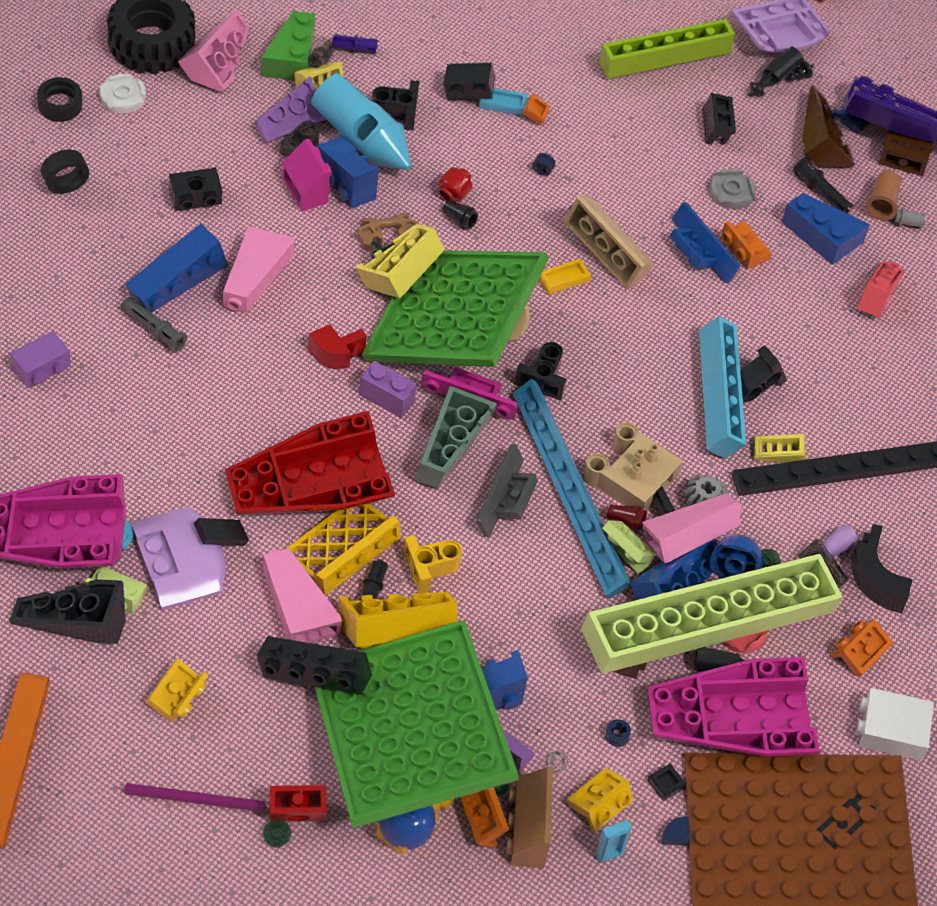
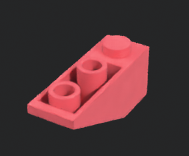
(880, 288)

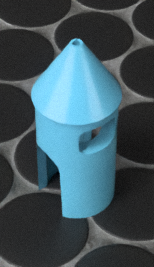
(363, 123)

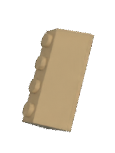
(608, 241)

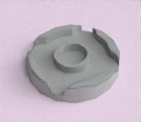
(732, 189)

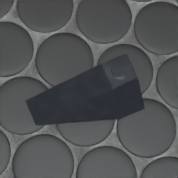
(83, 612)

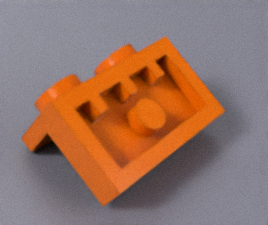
(745, 244)
(862, 646)
(485, 816)

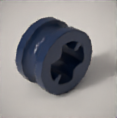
(543, 164)
(625, 730)

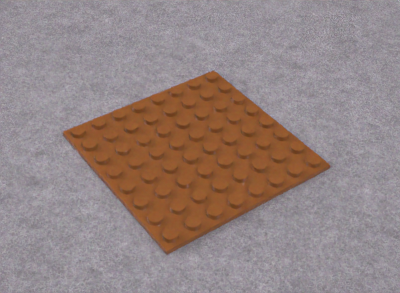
(759, 838)

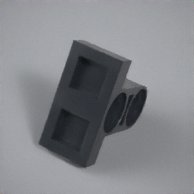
(398, 102)
(544, 371)
(761, 374)

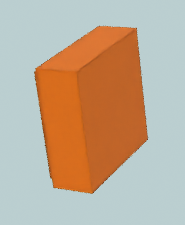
(536, 109)

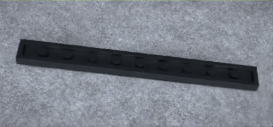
(835, 468)

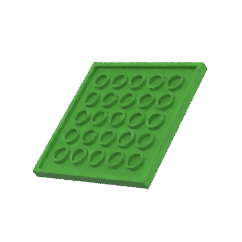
(458, 310)

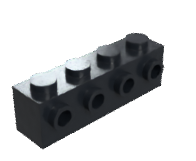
(314, 665)

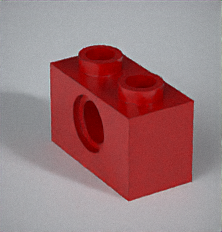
(298, 803)

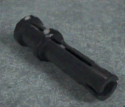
(815, 179)

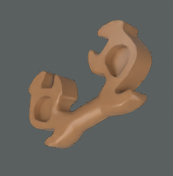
(369, 233)

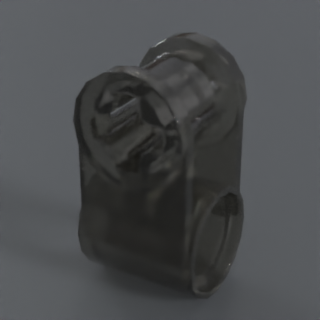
(306, 130)

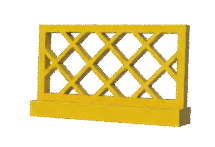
(355, 554)

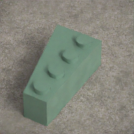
(456, 429)

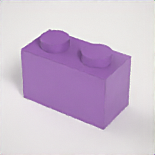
(40, 359)
(387, 389)

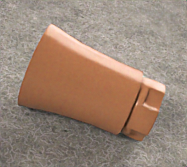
(884, 196)

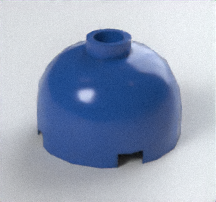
(735, 556)
(410, 828)

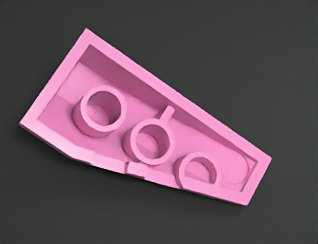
(216, 54)

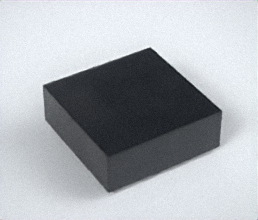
(666, 782)

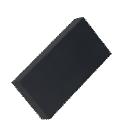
(221, 531)

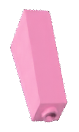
(256, 266)
(691, 526)
(298, 600)

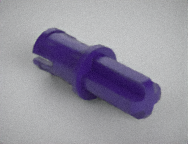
(355, 43)

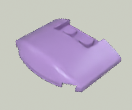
(781, 24)
(177, 559)

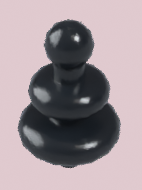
(802, 71)

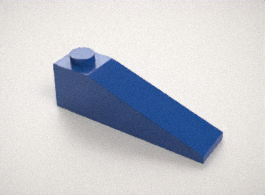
(677, 574)

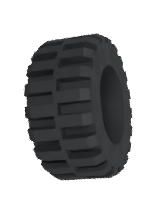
(150, 51)

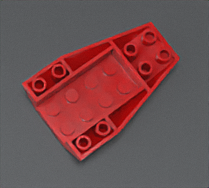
(315, 470)

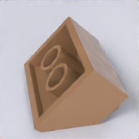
(530, 819)

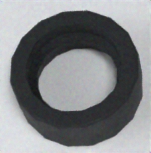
(59, 85)
(60, 161)

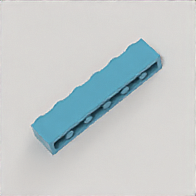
(722, 387)

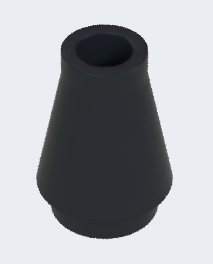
(461, 214)

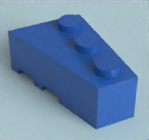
(350, 172)
(824, 227)
(506, 681)

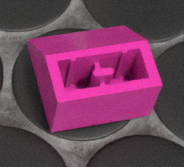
(307, 176)

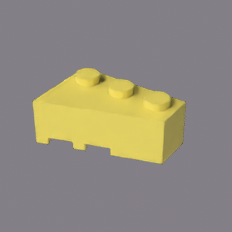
(403, 262)

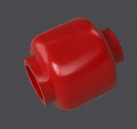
(455, 184)

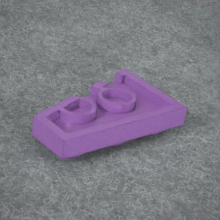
(289, 113)

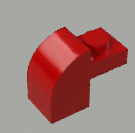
(335, 351)

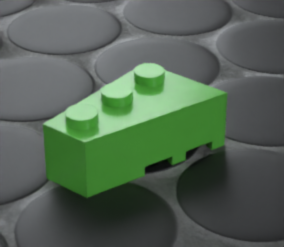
(290, 47)

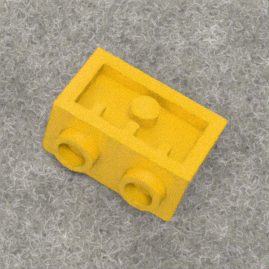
(602, 798)

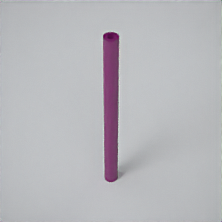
(194, 797)

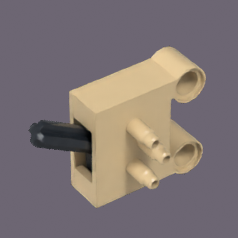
(638, 474)

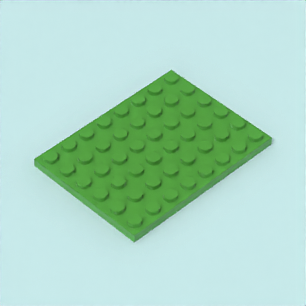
(418, 728)

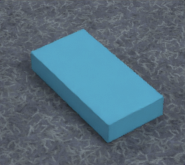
(505, 102)
(613, 841)

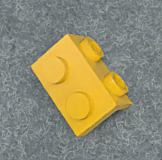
(176, 690)

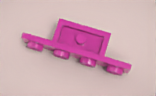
(472, 384)

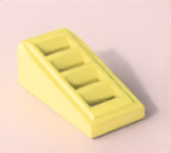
(302, 75)
(789, 441)

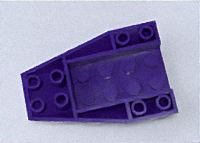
(890, 109)

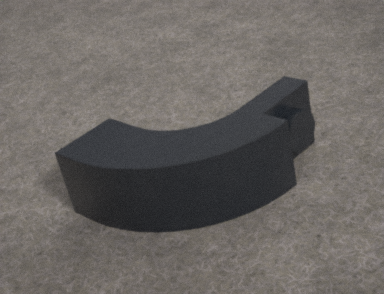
(873, 579)

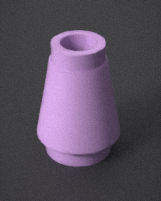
(841, 540)

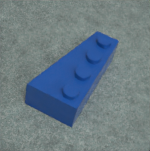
(178, 269)

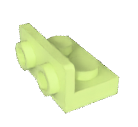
(629, 546)
(133, 589)

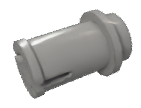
(909, 218)

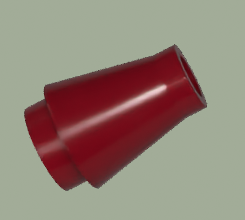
(630, 515)

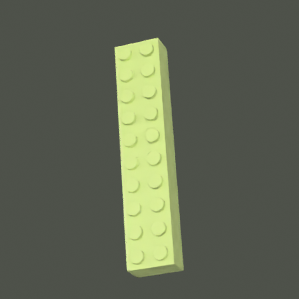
(710, 613)

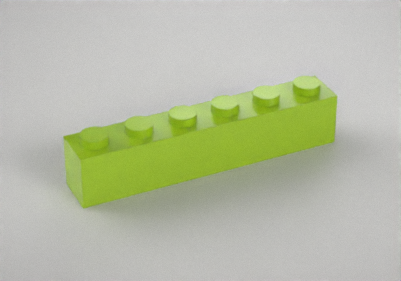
(666, 48)

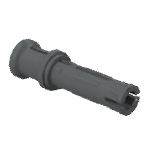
(161, 330)

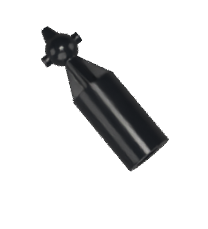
(777, 71)
(711, 658)

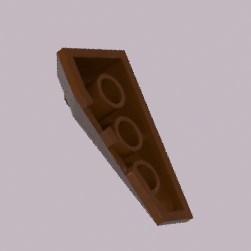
(822, 135)

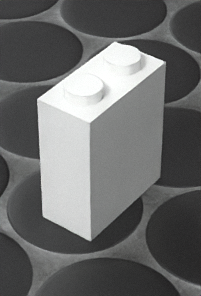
(895, 724)

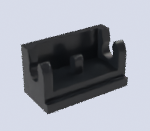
(718, 118)

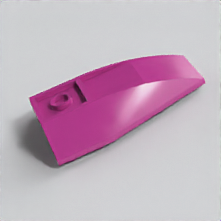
(65, 522)
(738, 708)

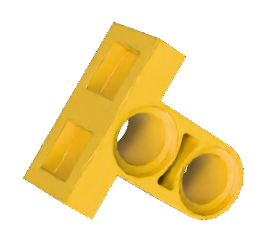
(435, 556)

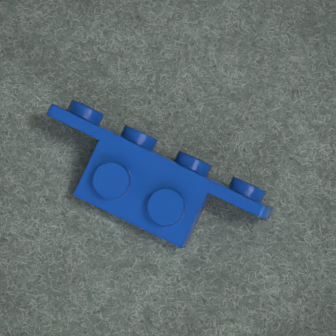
(701, 244)

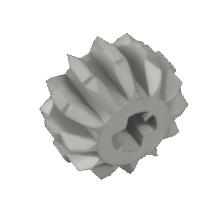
(703, 489)

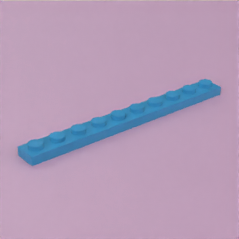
(571, 489)

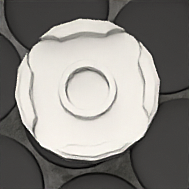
(122, 93)

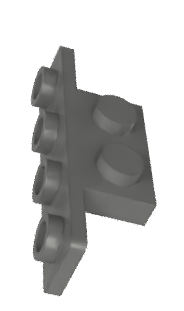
(508, 493)

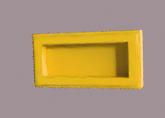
(564, 276)

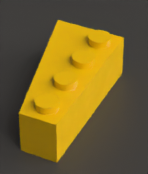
(385, 620)

